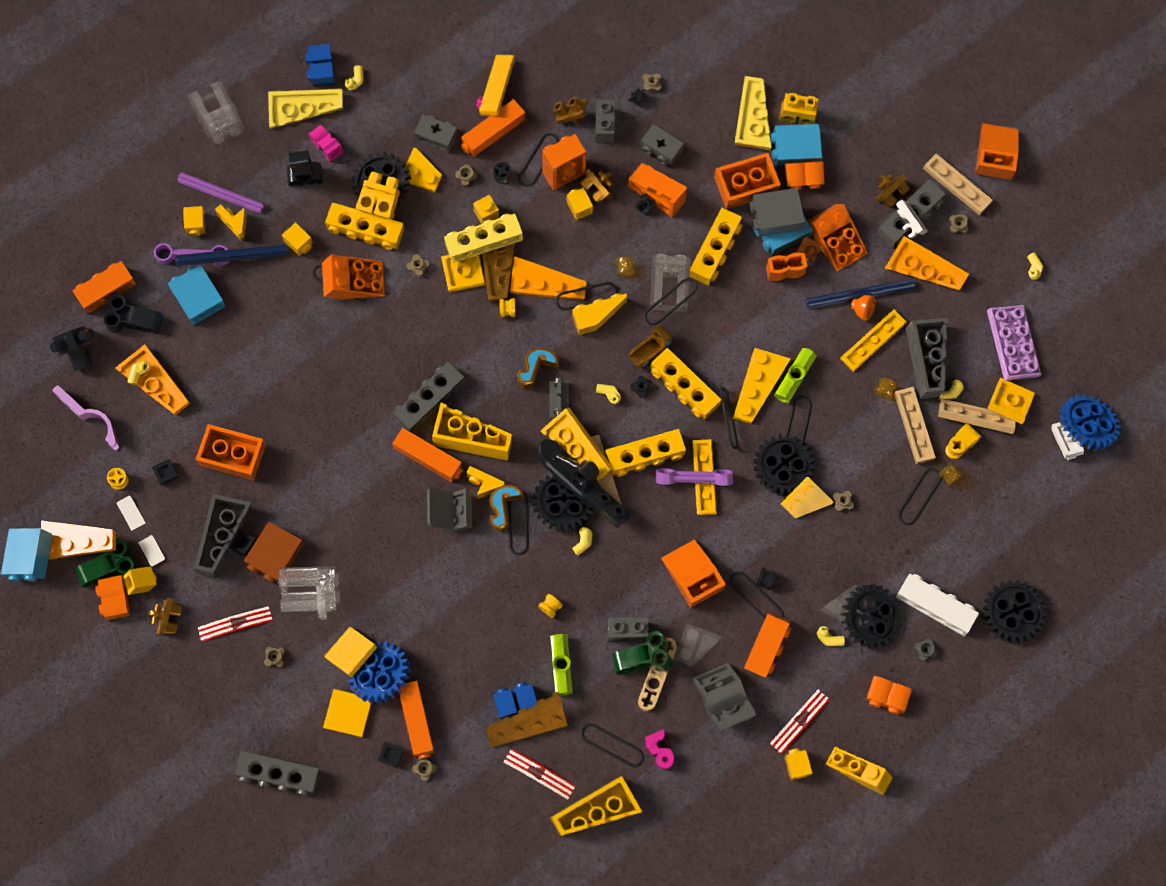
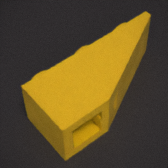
(594, 315)
(860, 770)

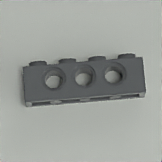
(929, 193)
(412, 421)
(248, 761)

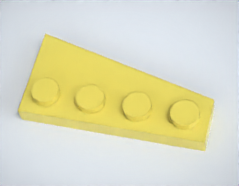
(295, 106)
(752, 120)

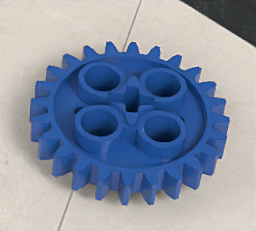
(1089, 422)
(380, 672)

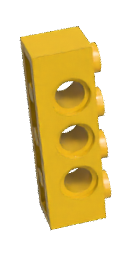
(340, 213)
(725, 221)
(668, 361)
(651, 444)

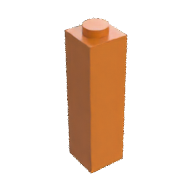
(492, 128)
(427, 455)
(416, 720)

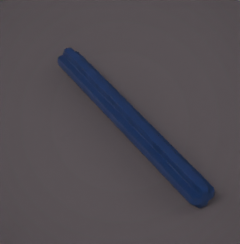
(231, 255)
(850, 295)

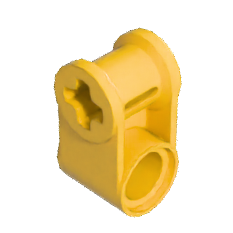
(964, 440)

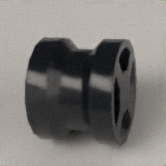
(500, 169)
(766, 578)

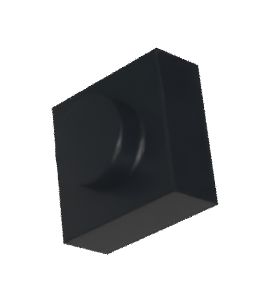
(165, 472)
(243, 544)
(390, 754)

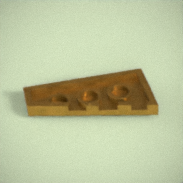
(498, 270)
(540, 718)

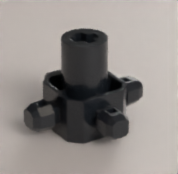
(74, 343)

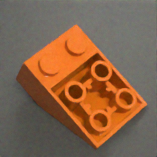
(997, 152)
(837, 236)
(352, 278)
(693, 573)

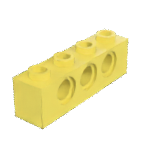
(479, 246)

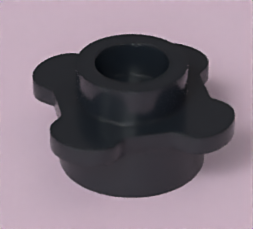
(637, 96)
(642, 208)
(641, 392)

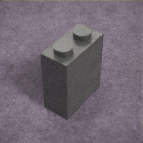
(777, 212)

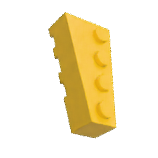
(469, 435)
(599, 807)

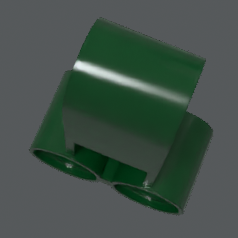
(105, 566)
(643, 656)

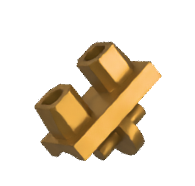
(573, 111)
(898, 185)
(602, 192)
(164, 625)

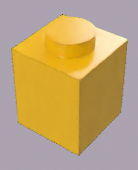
(579, 203)
(486, 209)
(194, 221)
(297, 239)
(139, 580)
(798, 764)

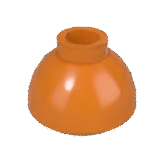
(864, 306)

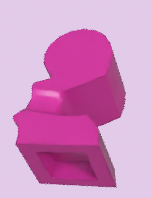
(324, 140)
(664, 756)

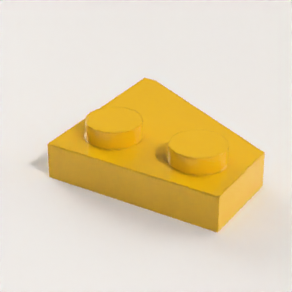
(422, 172)
(806, 499)

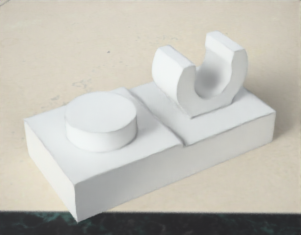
(908, 213)
(1066, 444)

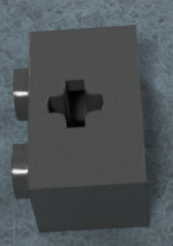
(605, 121)
(428, 133)
(656, 138)
(628, 629)

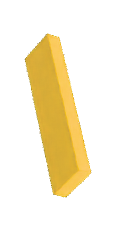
(497, 85)
(873, 340)
(704, 491)

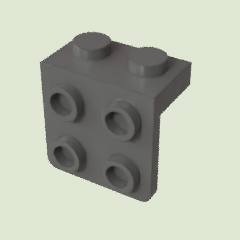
(449, 509)

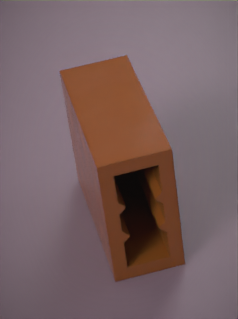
(273, 551)

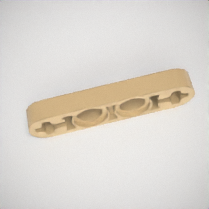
(656, 674)

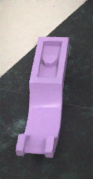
(88, 413)

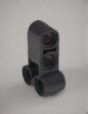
(303, 170)
(131, 317)

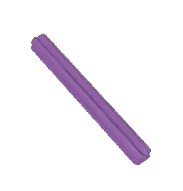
(220, 192)

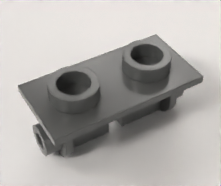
(558, 396)

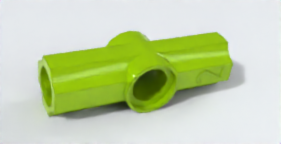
(789, 384)
(560, 652)

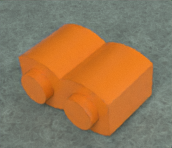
(804, 174)
(791, 266)
(113, 598)
(888, 695)

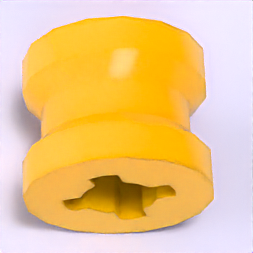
(507, 307)
(114, 476)
(550, 605)

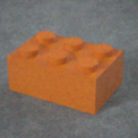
(563, 161)
(746, 178)
(230, 452)

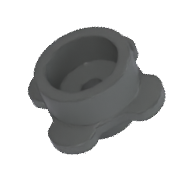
(931, 652)

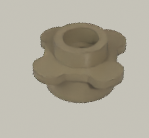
(651, 86)
(466, 169)
(962, 219)
(418, 270)
(839, 505)
(270, 652)
(419, 769)

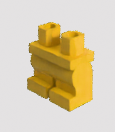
(798, 106)
(379, 198)

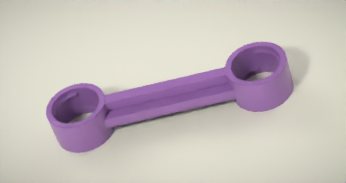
(173, 252)
(670, 476)

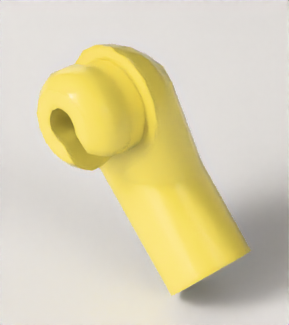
(357, 80)
(1036, 268)
(137, 370)
(610, 391)
(954, 391)
(585, 541)
(829, 640)

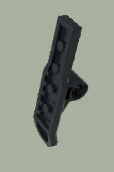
(581, 480)

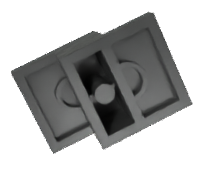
(724, 697)

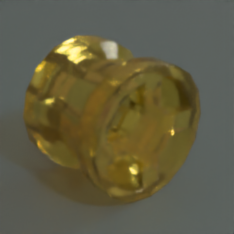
(625, 266)
(885, 388)
(950, 474)

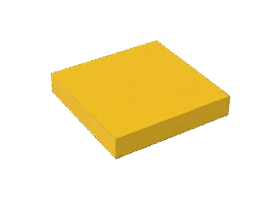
(463, 274)
(1011, 400)
(350, 652)
(347, 714)

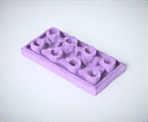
(1014, 342)

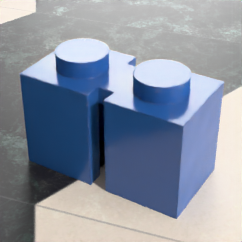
(320, 65)
(505, 703)

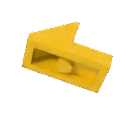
(235, 223)
(488, 482)

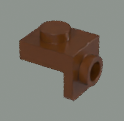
(809, 248)

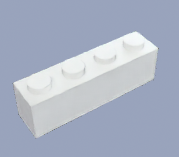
(937, 604)

